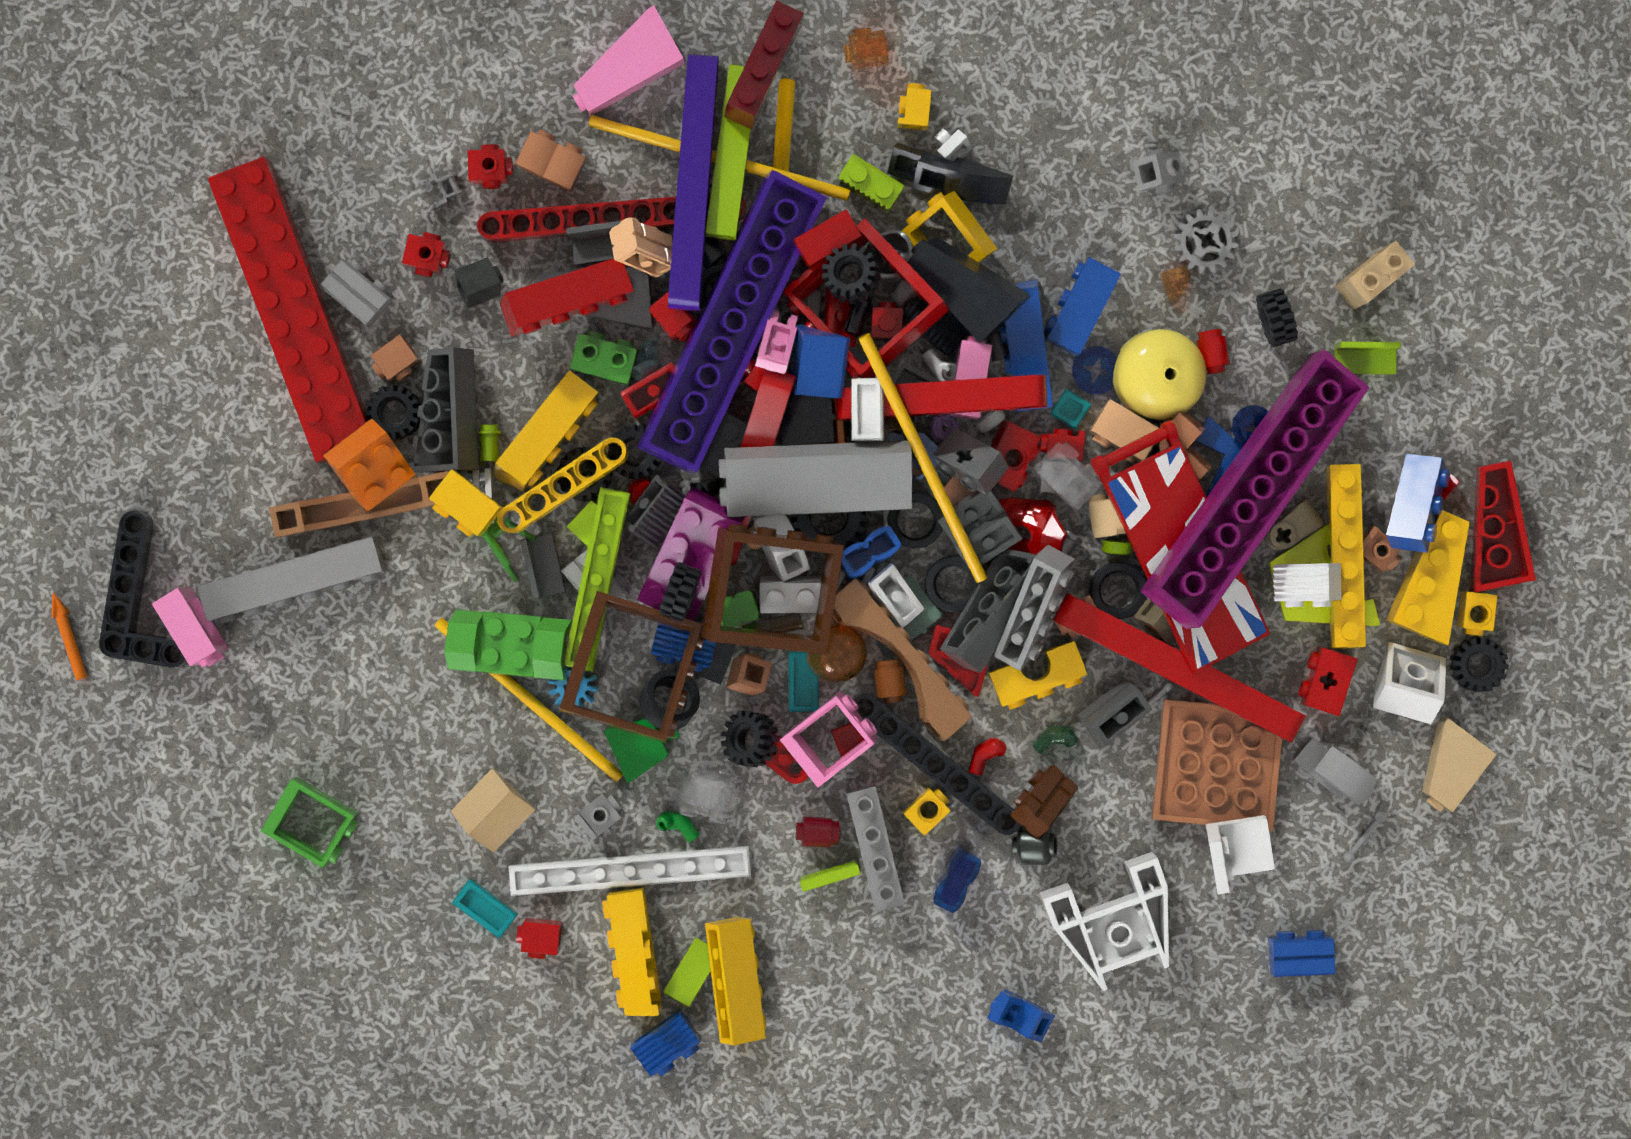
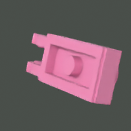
(777, 344)

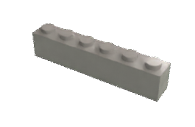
(291, 579)

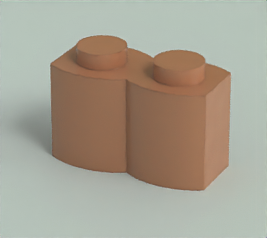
(551, 160)

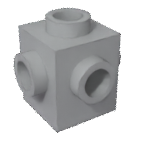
(1158, 171)

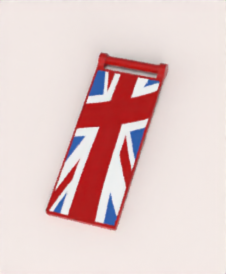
(1154, 507)

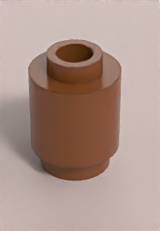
(890, 680)

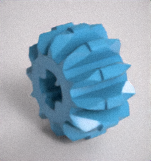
(583, 690)

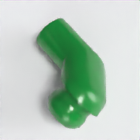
(675, 821)

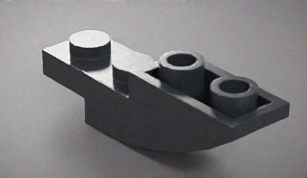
(936, 175)

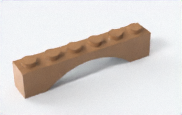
(344, 509)
(937, 705)

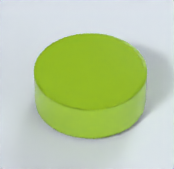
(1116, 546)

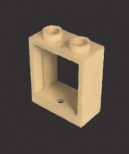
(1374, 275)

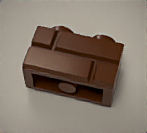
(1044, 800)

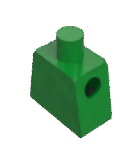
(634, 752)

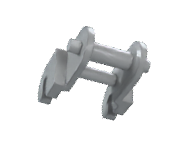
(451, 177)

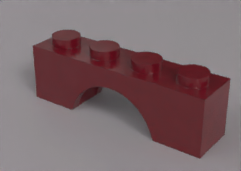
(762, 65)

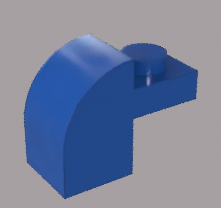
(1020, 1015)

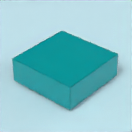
(1070, 409)

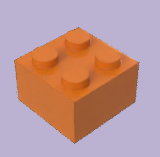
(369, 465)

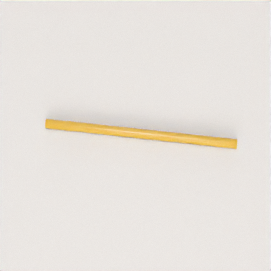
(550, 718)

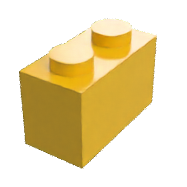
(464, 503)

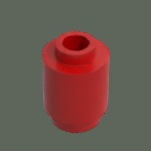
(1214, 350)

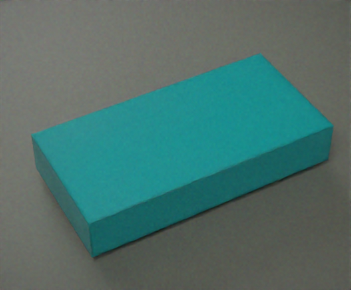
(802, 684)
(485, 908)

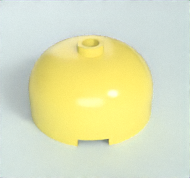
(1141, 374)

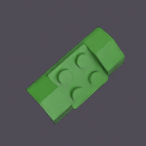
(507, 644)

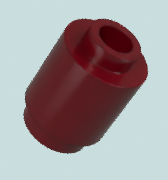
(817, 832)

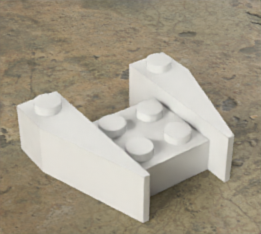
(1119, 929)

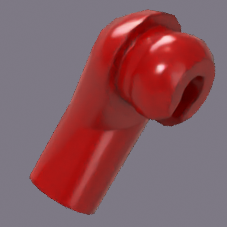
(984, 752)

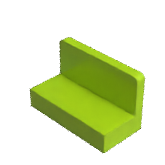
(1368, 357)

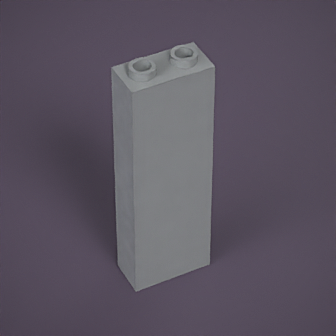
(816, 478)

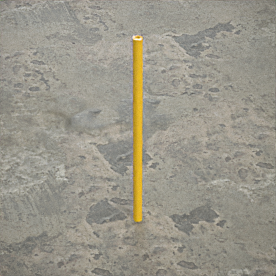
(751, 166)
(922, 457)

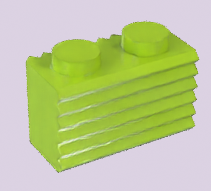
(870, 183)

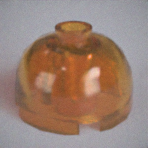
(844, 655)

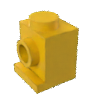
(915, 107)

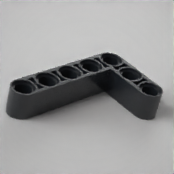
(131, 600)

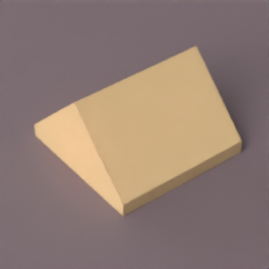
(492, 811)

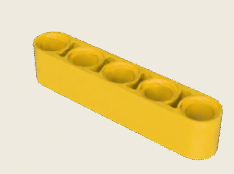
(548, 487)

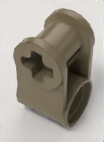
(1297, 524)

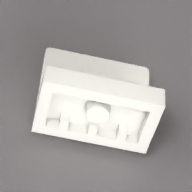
(1239, 849)

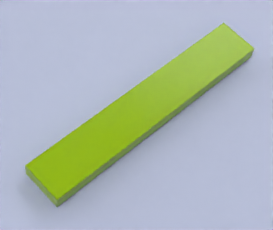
(728, 171)
(598, 567)

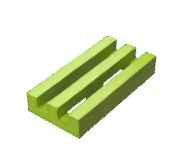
(829, 875)

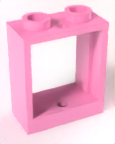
(972, 363)
(188, 626)
(806, 756)

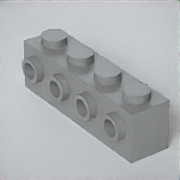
(1034, 607)

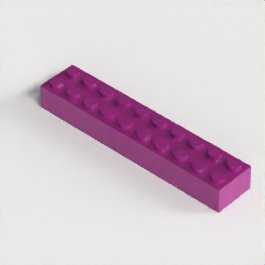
(1254, 489)

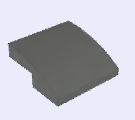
(985, 525)

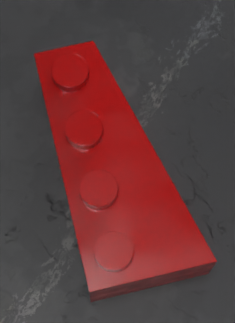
(565, 296)
(1499, 533)

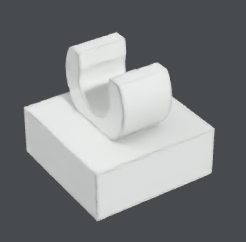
(954, 145)

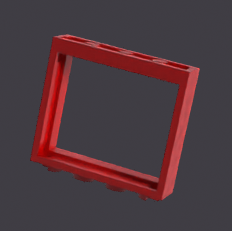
(812, 279)

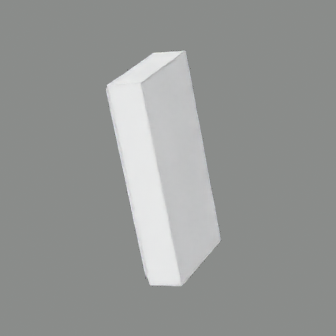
(867, 410)

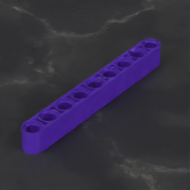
(693, 182)

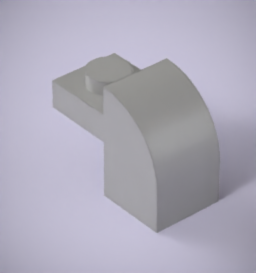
(1346, 776)

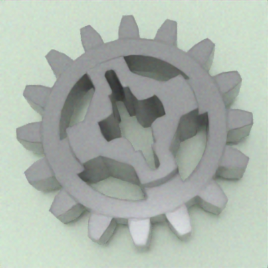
(1193, 234)

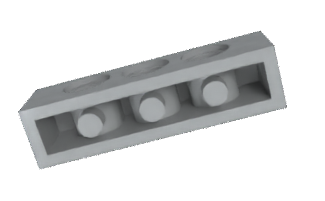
(875, 847)

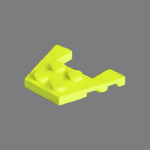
(1314, 551)

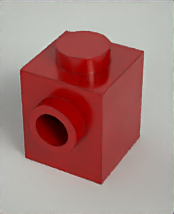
(886, 321)
(539, 937)

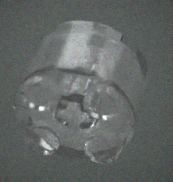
(708, 794)

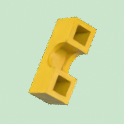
(1064, 667)

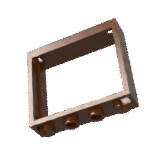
(718, 583)
(685, 669)

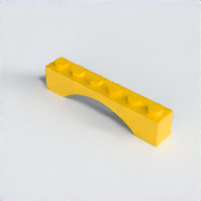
(1346, 540)

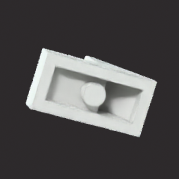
(895, 594)

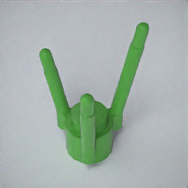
(495, 531)

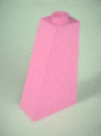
(629, 64)

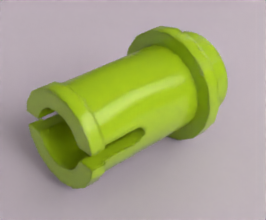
(489, 442)

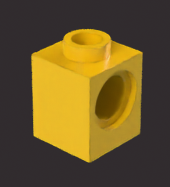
(1486, 602)
(923, 823)

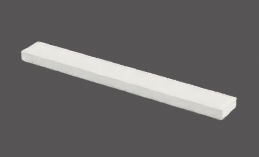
(629, 870)

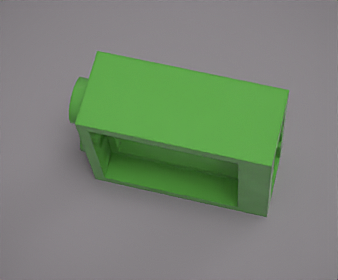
(282, 809)

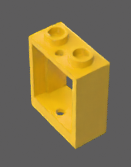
(961, 217)

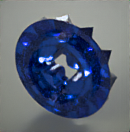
(1087, 358)
(1244, 419)

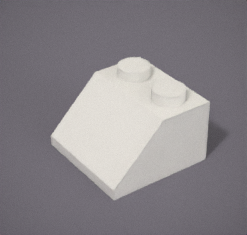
(1410, 683)

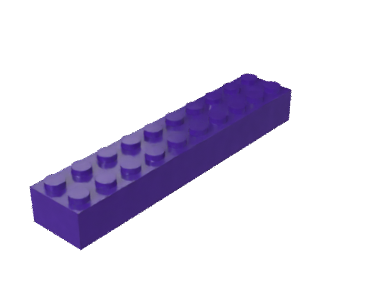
(731, 323)

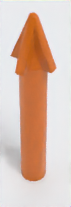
(60, 612)

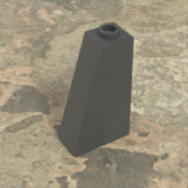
(634, 311)

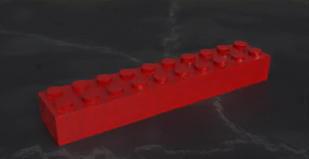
(289, 304)

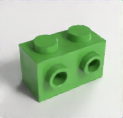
(603, 358)

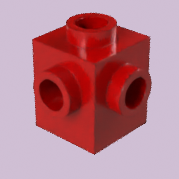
(480, 160)
(415, 252)

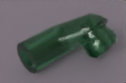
(1055, 735)

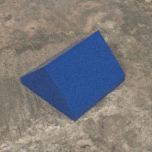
(819, 362)

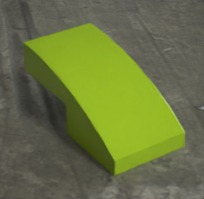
(689, 974)

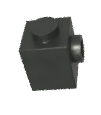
(478, 282)

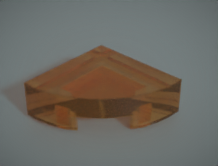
(1175, 281)

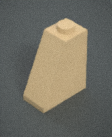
(1453, 765)

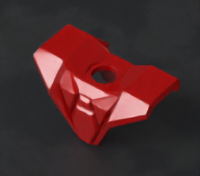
(1039, 519)

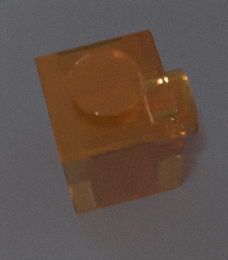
(866, 49)

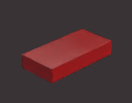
(826, 236)

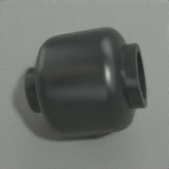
(1034, 850)

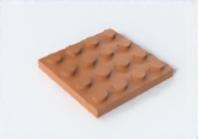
(1213, 766)

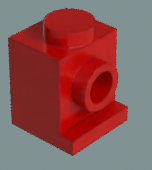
(1063, 435)

